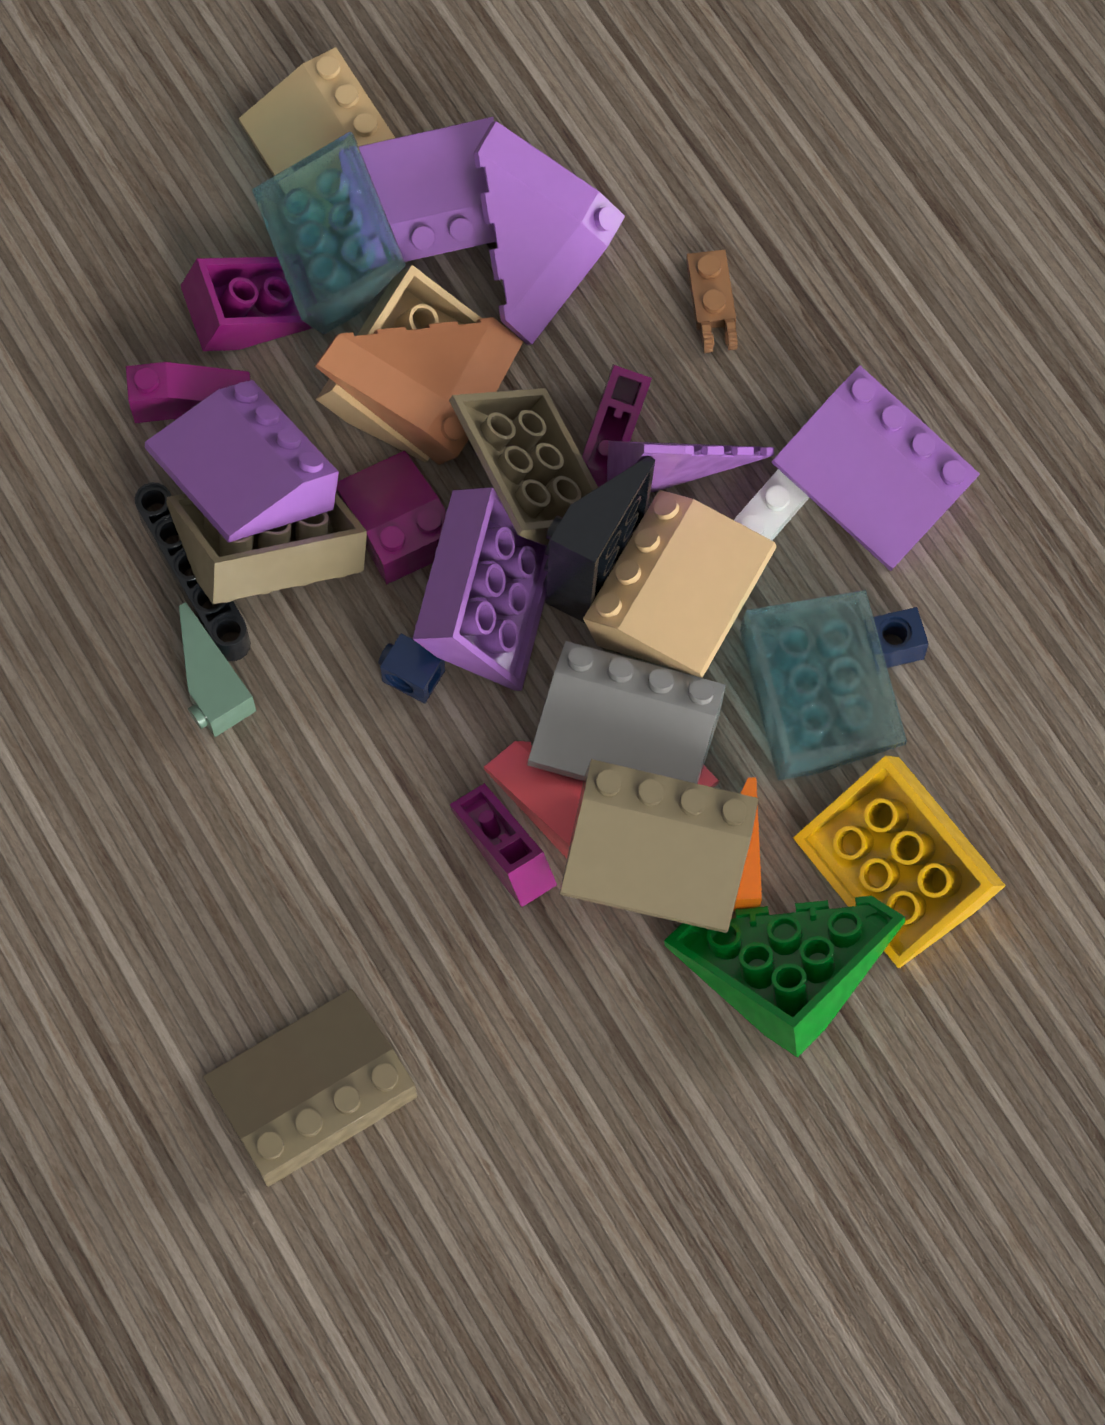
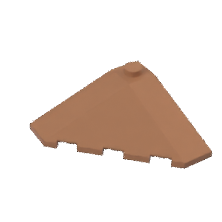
(415, 372)

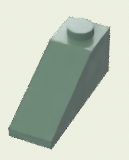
(213, 686)

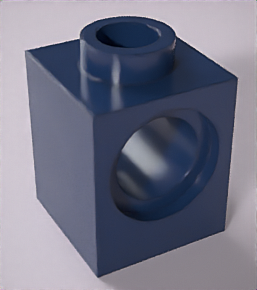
(909, 628)
(410, 668)

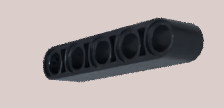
(216, 621)

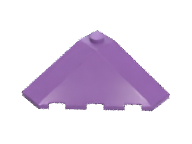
(545, 228)
(681, 462)

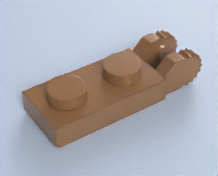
(712, 297)

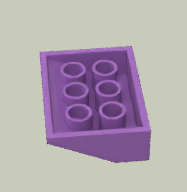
(432, 188)
(245, 463)
(875, 468)
(483, 591)

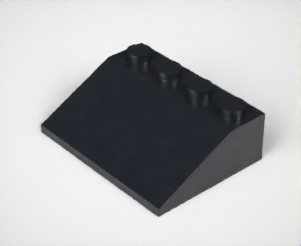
(593, 537)

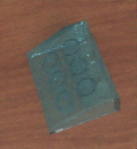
(330, 233)
(821, 683)

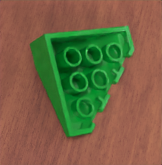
(789, 968)

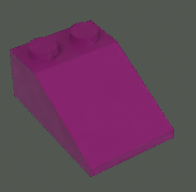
(240, 302)
(398, 513)

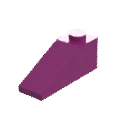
(172, 389)
(614, 417)
(504, 845)

